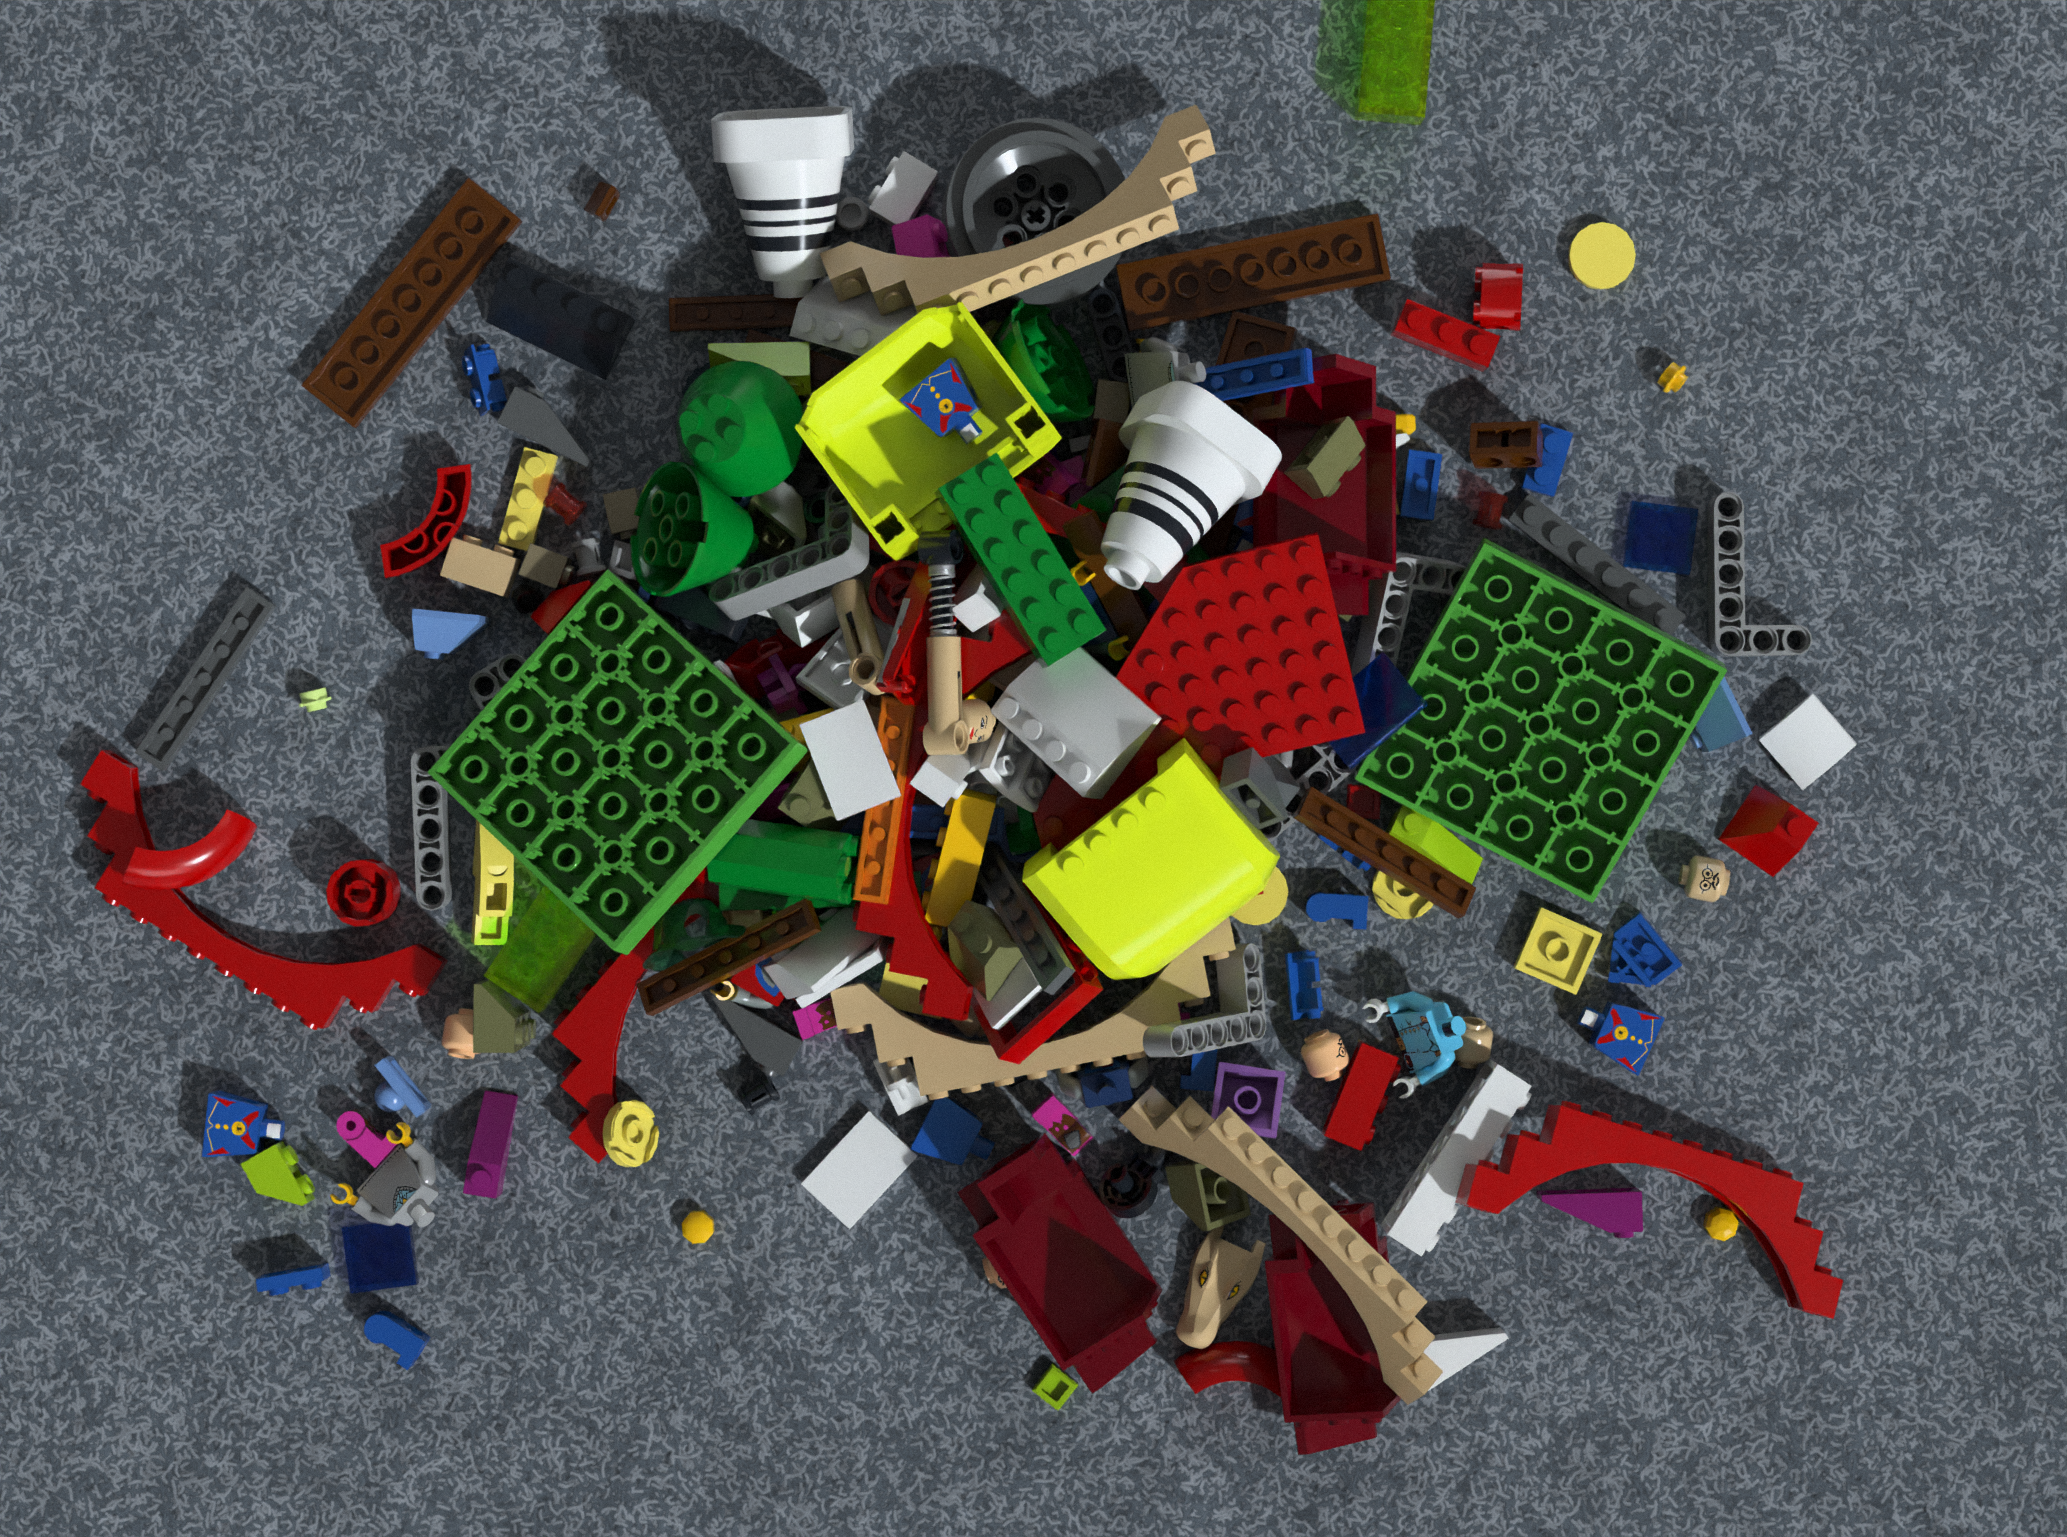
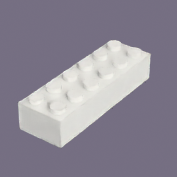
(1465, 1138)

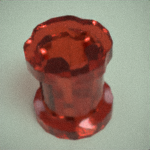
(1486, 500)
(565, 504)

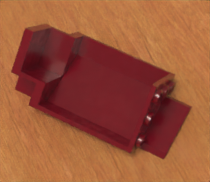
(1360, 517)
(1064, 1260)
(1321, 1343)

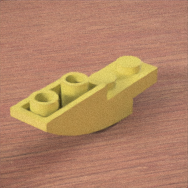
(493, 889)

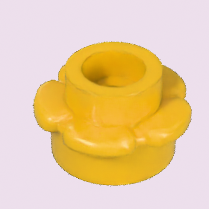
(1673, 378)

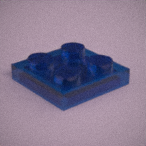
(1660, 538)
(379, 1256)

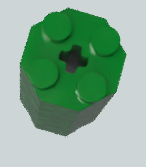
(788, 861)

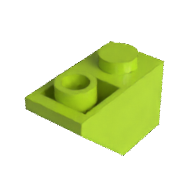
(277, 1175)

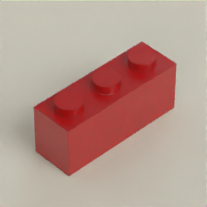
(1445, 335)
(1361, 1096)

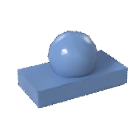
(398, 1089)

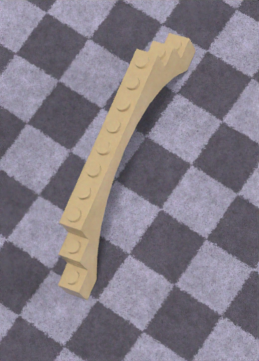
(1126, 218)
(953, 1062)
(1373, 1285)

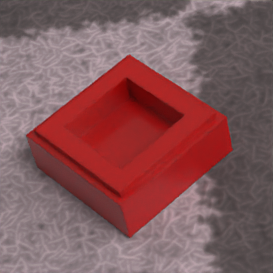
(1363, 801)

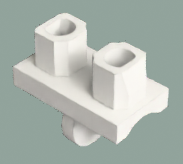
(901, 1085)

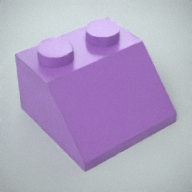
(1251, 1094)

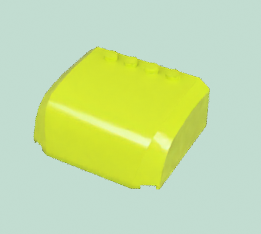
(890, 458)
(1154, 870)

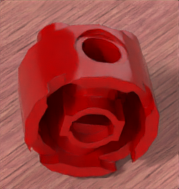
(1500, 296)
(889, 588)
(363, 892)

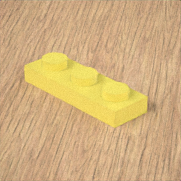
(527, 499)

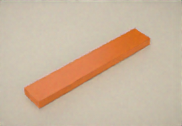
(883, 821)

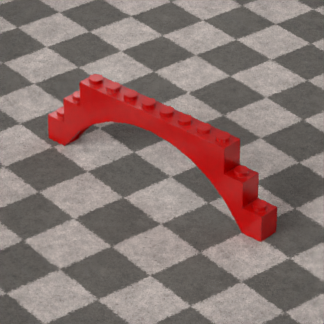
(915, 945)
(304, 987)
(596, 1027)
(1757, 1197)

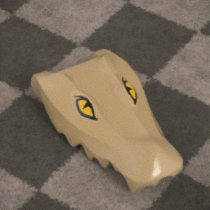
(1217, 1282)

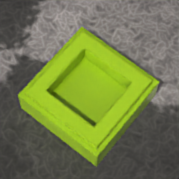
(1055, 1386)

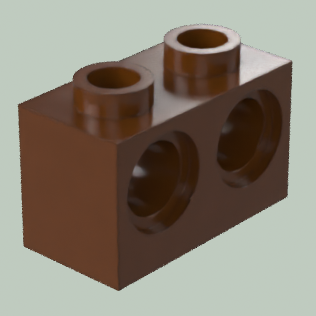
(1506, 444)

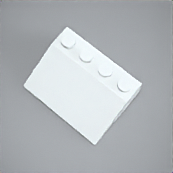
(1077, 720)

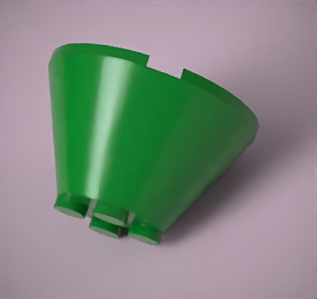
(1046, 362)
(740, 427)
(687, 532)

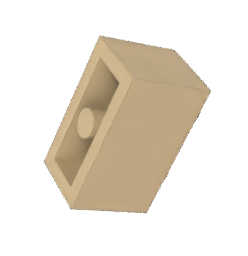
(481, 567)

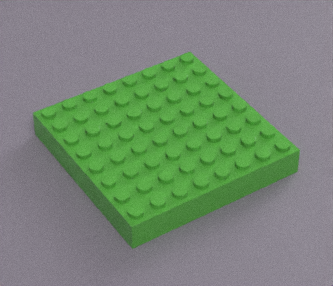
(1542, 720)
(617, 762)

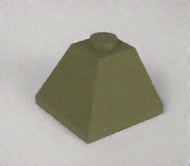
(778, 520)
(808, 802)
(1206, 1195)

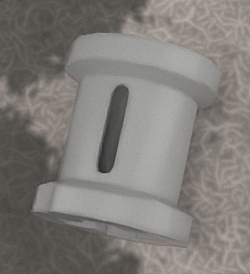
(588, 557)

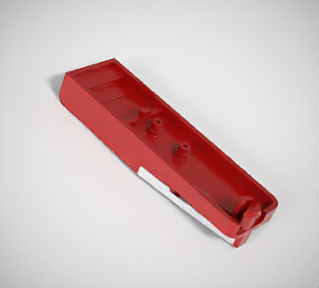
(906, 658)

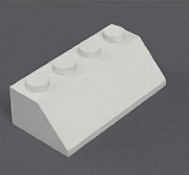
(848, 325)

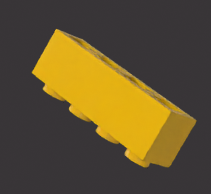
(960, 855)

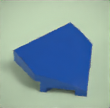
(1640, 954)

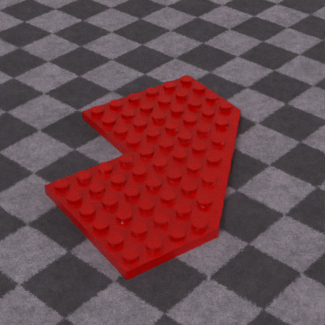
(1231, 663)

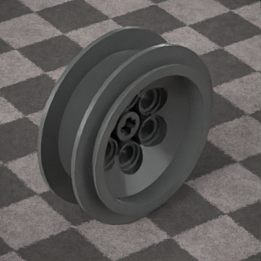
(1048, 156)

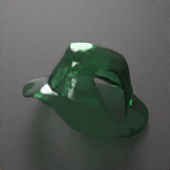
(671, 936)

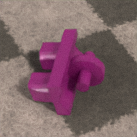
(782, 686)

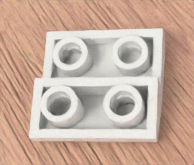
(1807, 741)
(1015, 769)

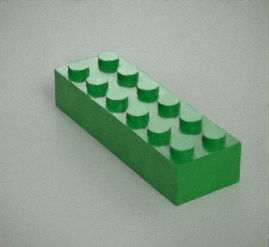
(1019, 560)

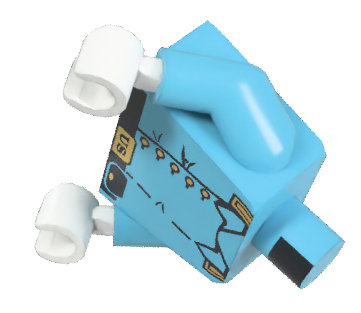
(1424, 1035)

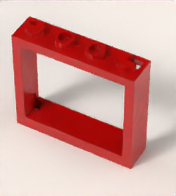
(1017, 1047)

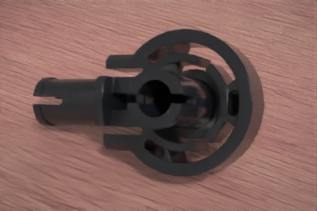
(1135, 1183)

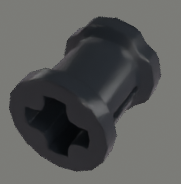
(758, 1094)

